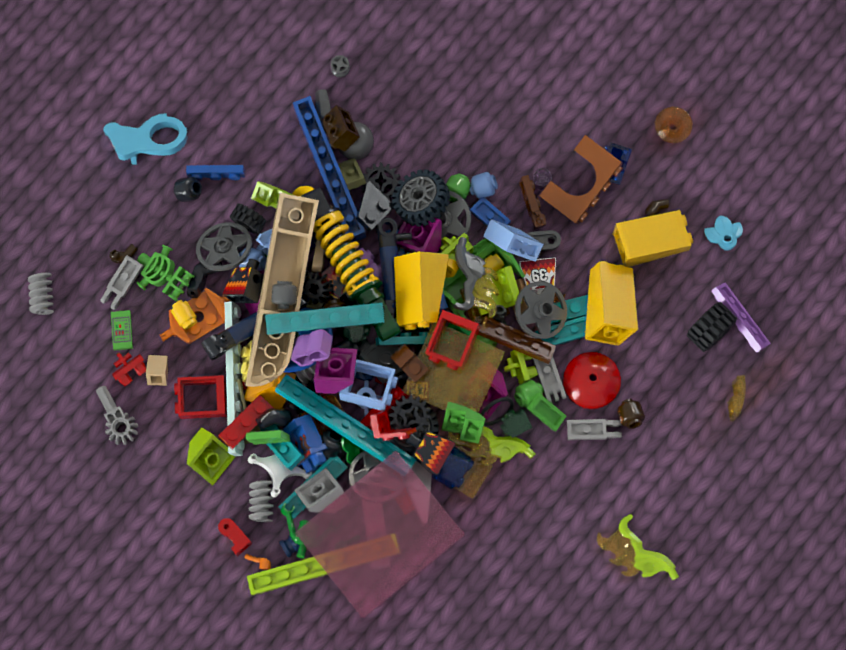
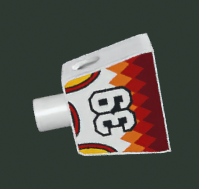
(539, 271)

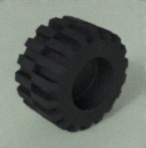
(711, 326)

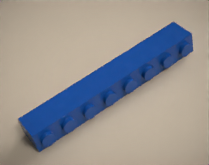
(327, 165)

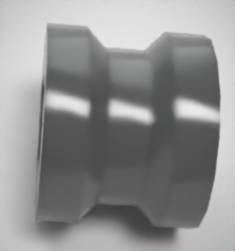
(339, 62)

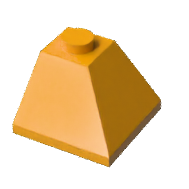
(268, 392)

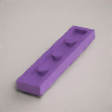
(744, 322)

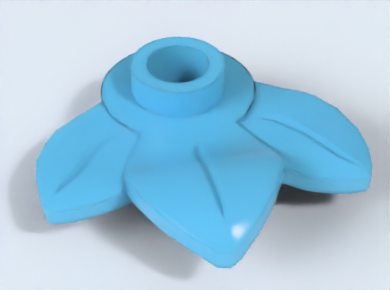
(724, 230)

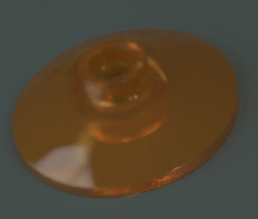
(677, 117)

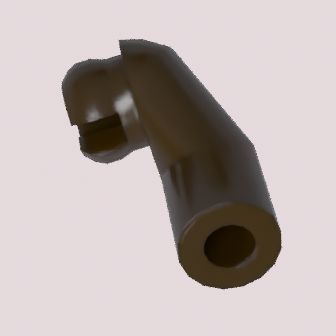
(654, 206)
(118, 256)

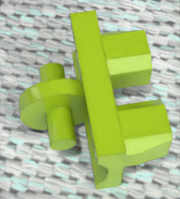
(449, 245)
(518, 367)

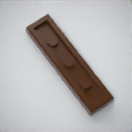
(517, 340)

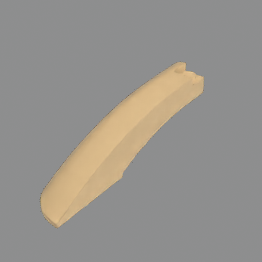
(284, 262)

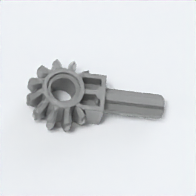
(115, 418)

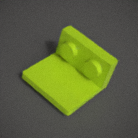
(507, 289)

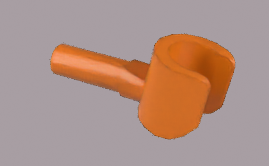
(265, 564)

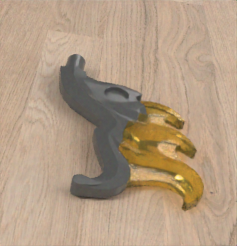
(478, 284)

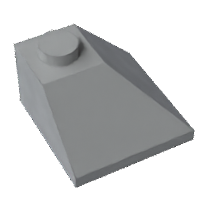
(319, 491)

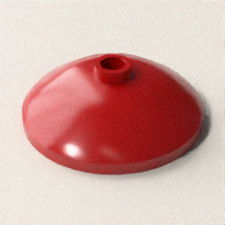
(590, 393)

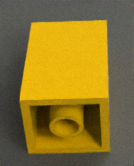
(652, 237)
(419, 288)
(611, 304)

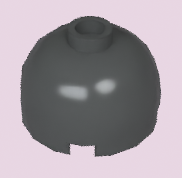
(361, 147)

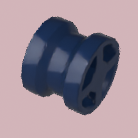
(289, 546)

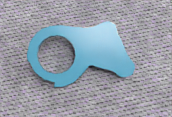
(131, 141)

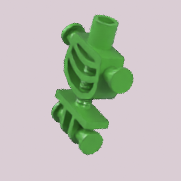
(160, 270)

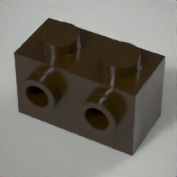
(340, 128)

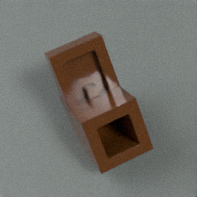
(409, 363)

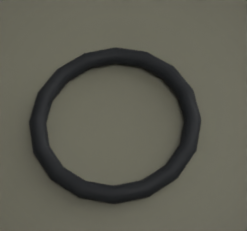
(493, 403)

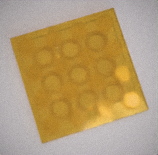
(461, 387)

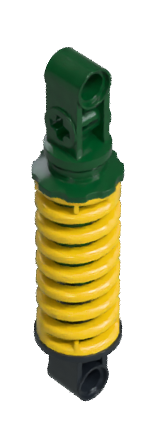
(359, 280)

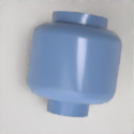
(483, 185)
(257, 255)

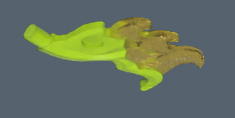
(494, 447)
(631, 554)

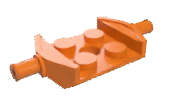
(210, 306)

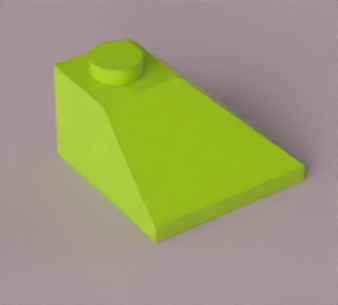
(208, 456)

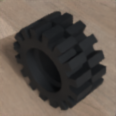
(248, 218)

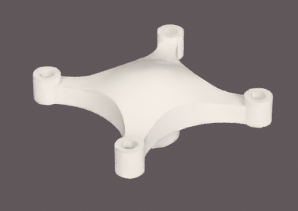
(277, 470)

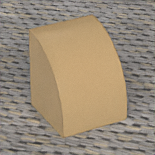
(157, 370)

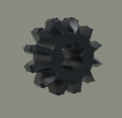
(322, 293)

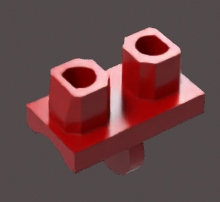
(136, 363)

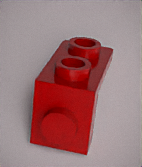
(382, 429)

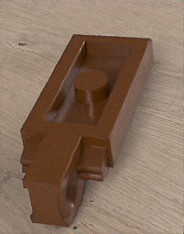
(532, 203)

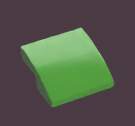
(463, 421)

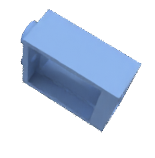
(513, 240)
(378, 371)

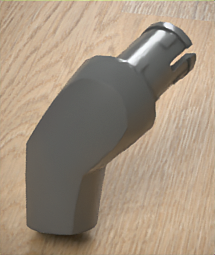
(322, 103)

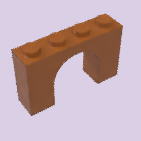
(577, 206)

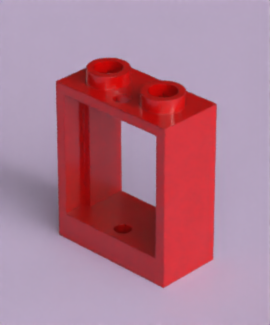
(458, 321)
(179, 390)

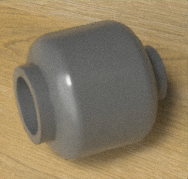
(284, 294)

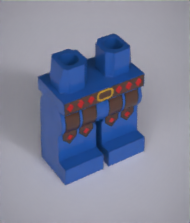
(308, 441)

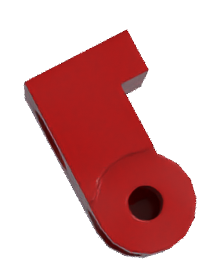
(233, 532)

